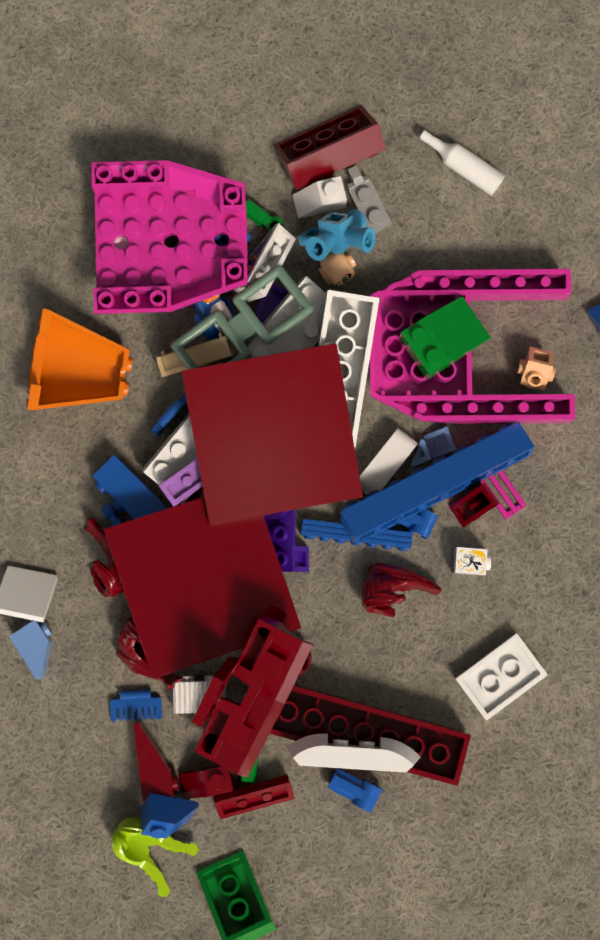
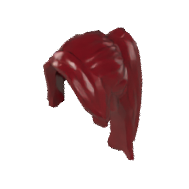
(104, 578)
(384, 580)
(133, 657)

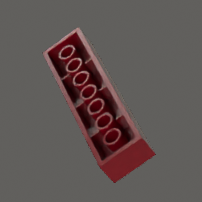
(315, 712)

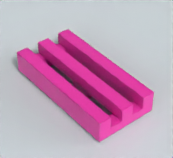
(521, 504)

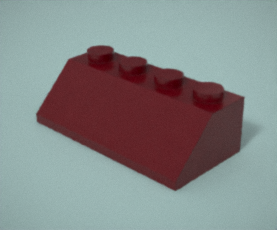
(330, 147)

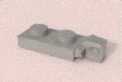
(367, 200)

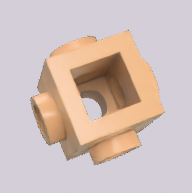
(537, 369)

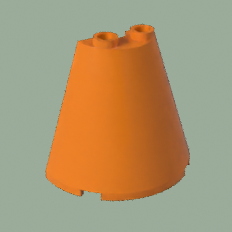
(74, 365)

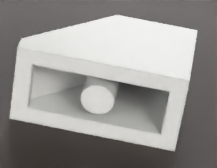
(320, 198)

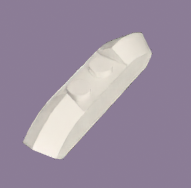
(388, 756)

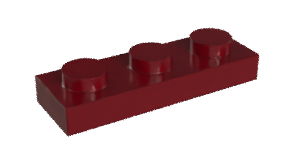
(254, 797)

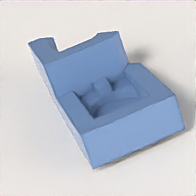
(433, 446)

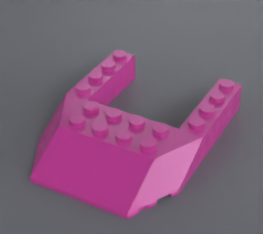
(448, 394)

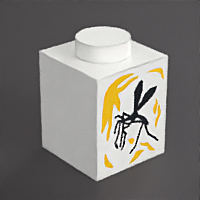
(471, 561)

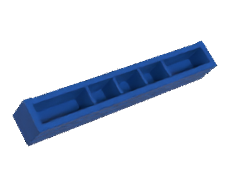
(336, 531)

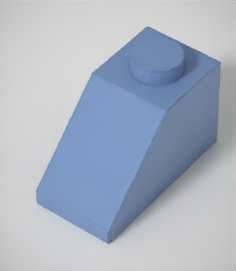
(34, 646)

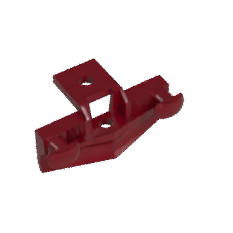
(270, 669)

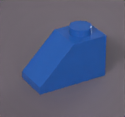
(165, 815)

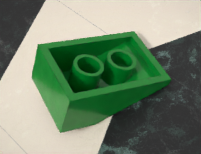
(444, 337)
(236, 899)

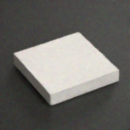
(26, 593)

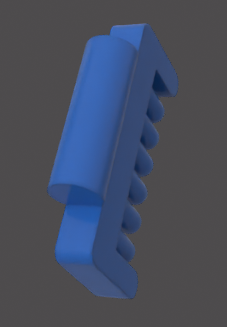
(169, 414)
(136, 699)

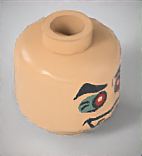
(337, 269)

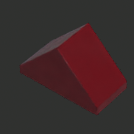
(474, 505)

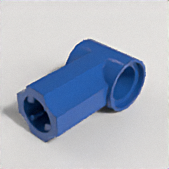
(421, 523)
(358, 791)

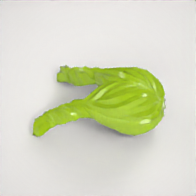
(134, 849)

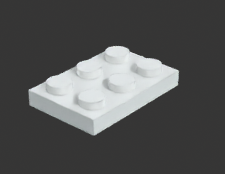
(501, 676)

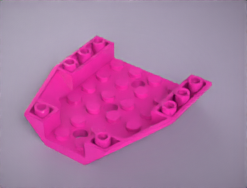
(146, 206)

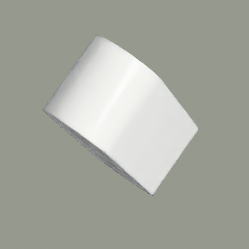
(387, 462)

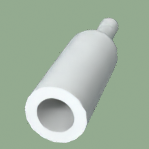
(466, 164)

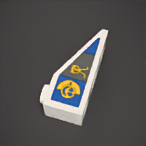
(268, 254)

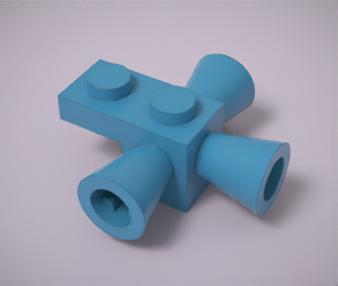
(337, 233)

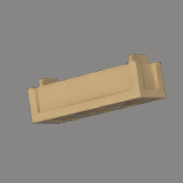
(201, 355)

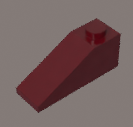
(154, 770)

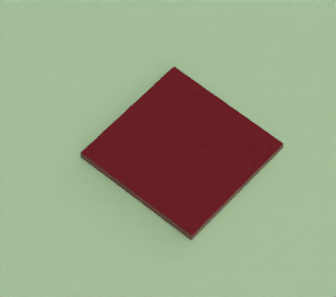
(272, 433)
(196, 583)

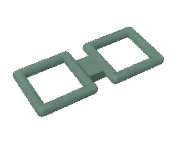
(246, 324)

